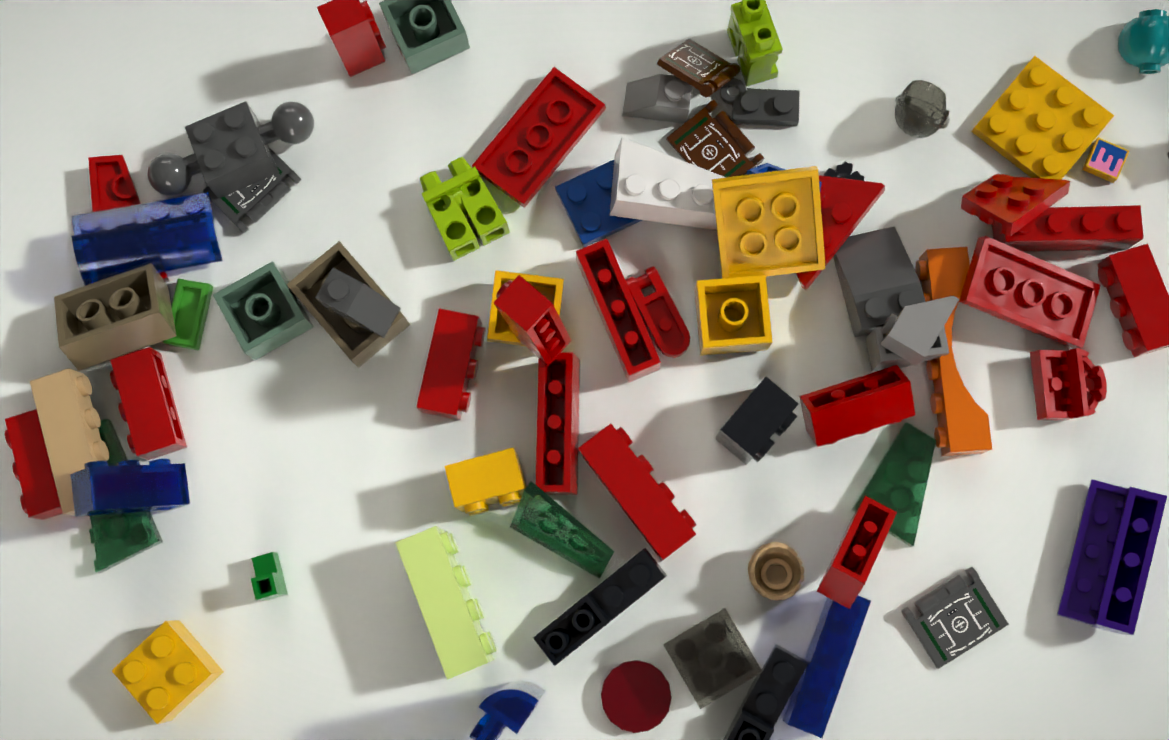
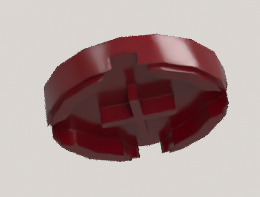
(636, 696)

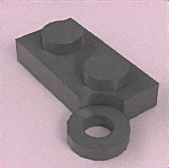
(762, 105)

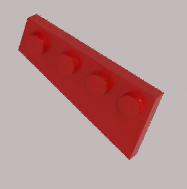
(112, 186)

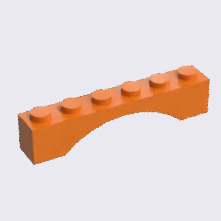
(961, 421)

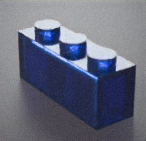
(129, 487)

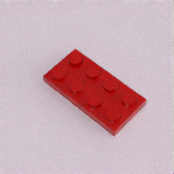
(539, 137)
(1030, 292)

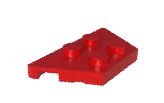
(1013, 200)
(842, 209)

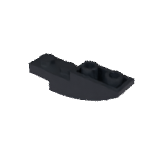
(600, 606)
(767, 696)

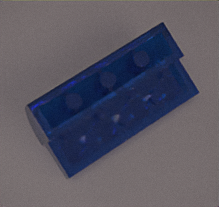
(161, 232)
(508, 708)

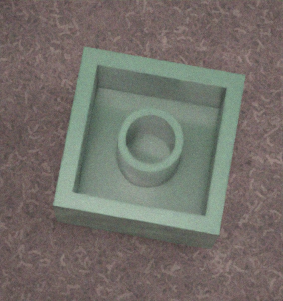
(425, 31)
(263, 311)

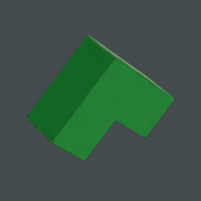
(269, 577)

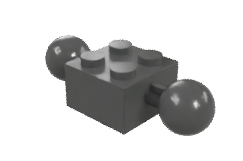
(231, 149)

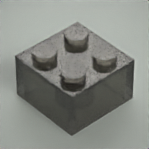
(712, 657)

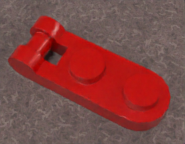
(660, 314)

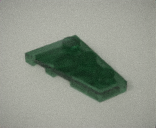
(902, 480)
(559, 531)

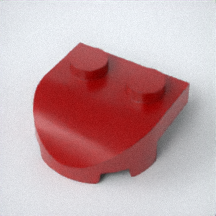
(1066, 384)

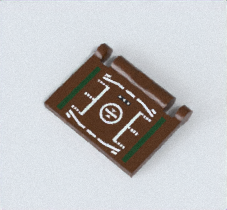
(699, 67)
(714, 143)

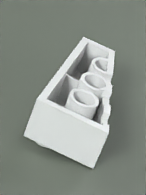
(661, 188)

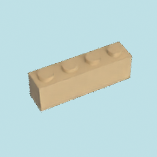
(68, 428)

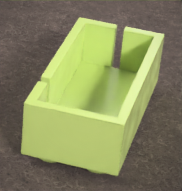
(445, 601)

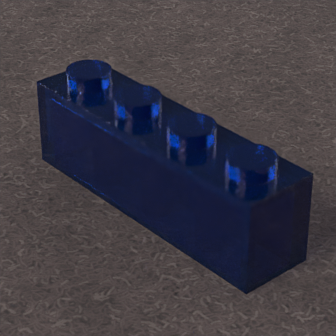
(827, 664)

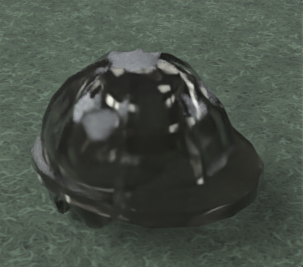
(921, 109)

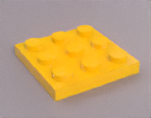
(1042, 122)
(769, 223)

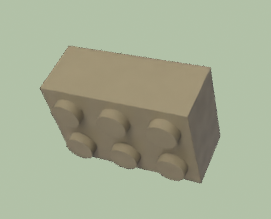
(114, 317)
(351, 338)

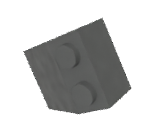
(876, 278)

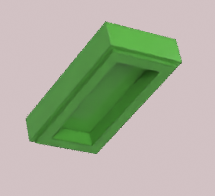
(190, 313)

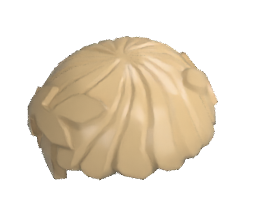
(776, 571)

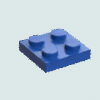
(588, 204)

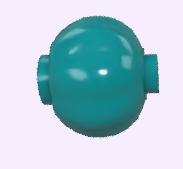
(1146, 41)

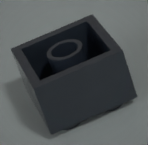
(756, 420)

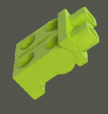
(754, 40)
(461, 196)

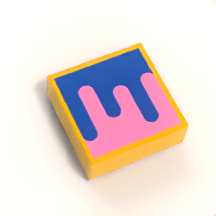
(1105, 160)

